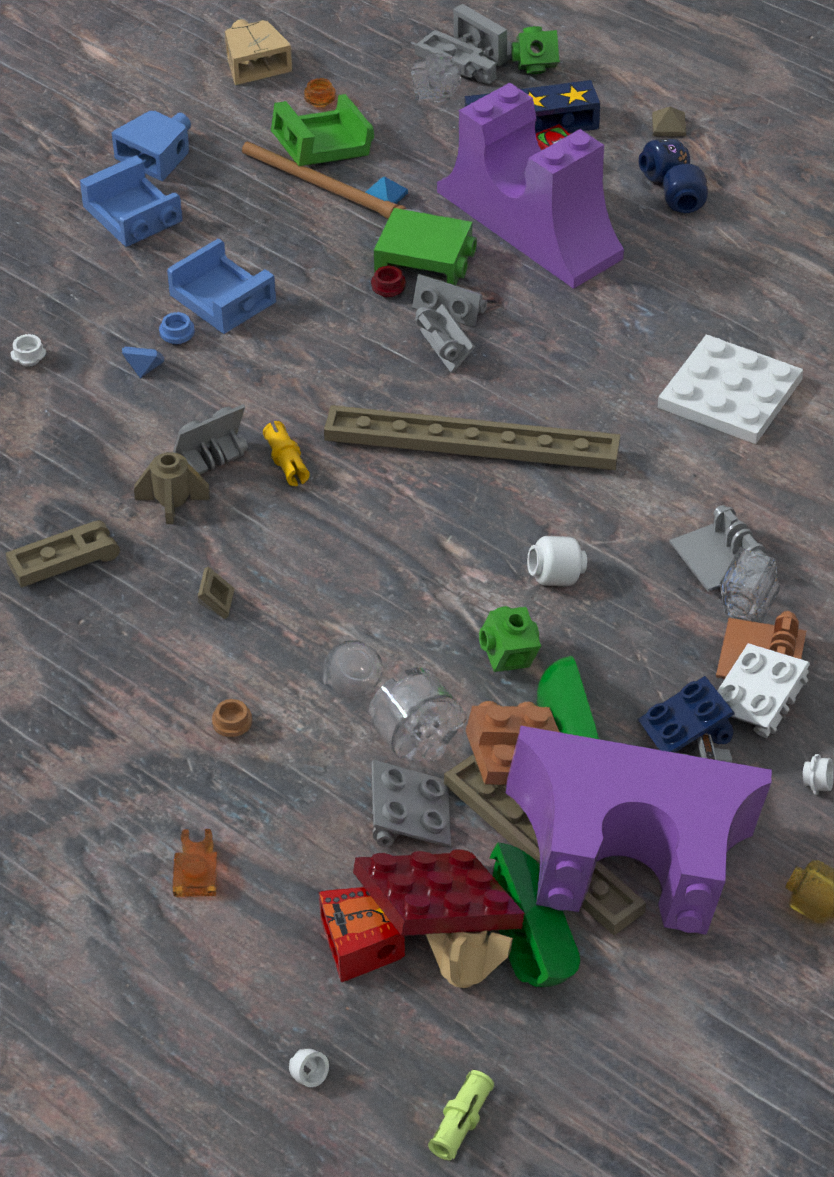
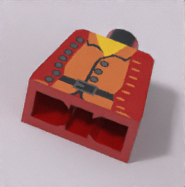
(358, 932)

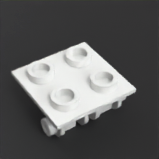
(762, 686)

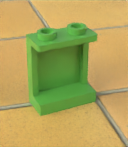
(323, 135)
(426, 243)

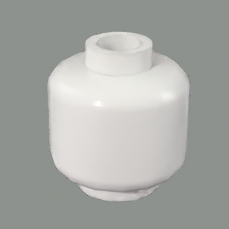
(556, 561)

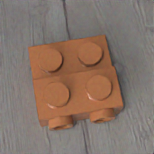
(495, 731)

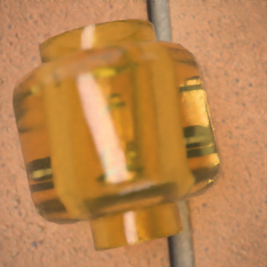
(812, 891)

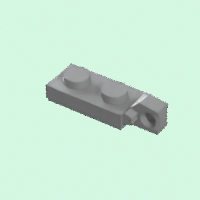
(468, 57)

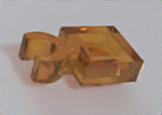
(196, 867)

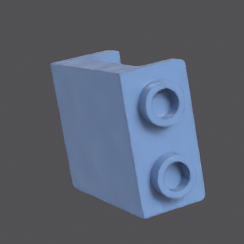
(129, 202)
(220, 288)

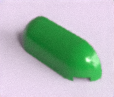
(565, 695)
(544, 947)

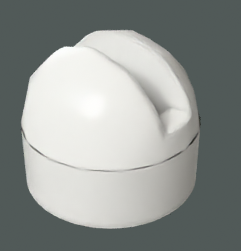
(313, 1060)

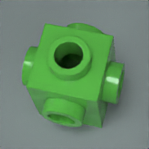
(544, 42)
(510, 638)

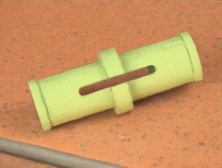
(461, 1115)

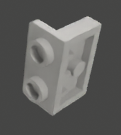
(482, 33)

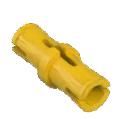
(286, 453)

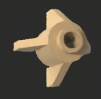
(469, 956)

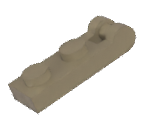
(62, 553)

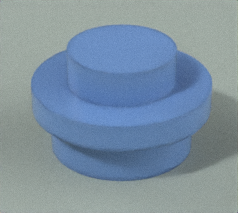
(176, 328)

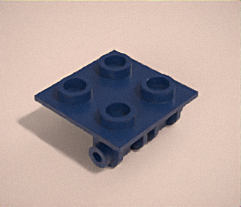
(688, 716)

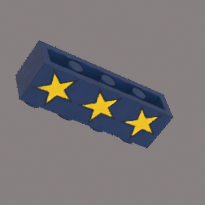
(567, 104)

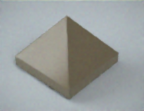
(669, 122)
(215, 593)

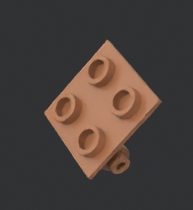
(782, 638)

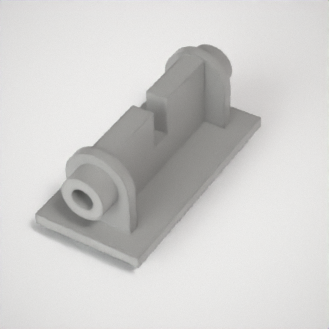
(460, 302)
(444, 335)

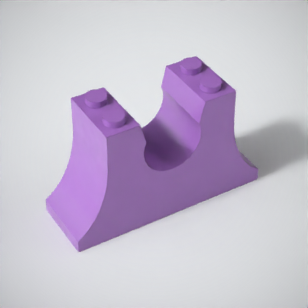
(532, 198)
(637, 803)

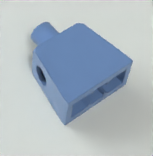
(155, 140)

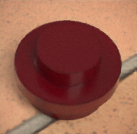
(388, 281)

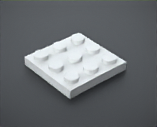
(730, 389)

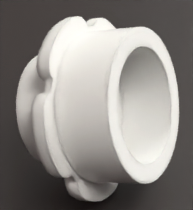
(28, 350)
(819, 774)

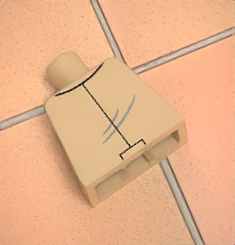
(256, 51)

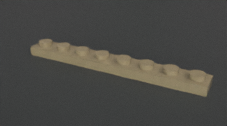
(472, 437)

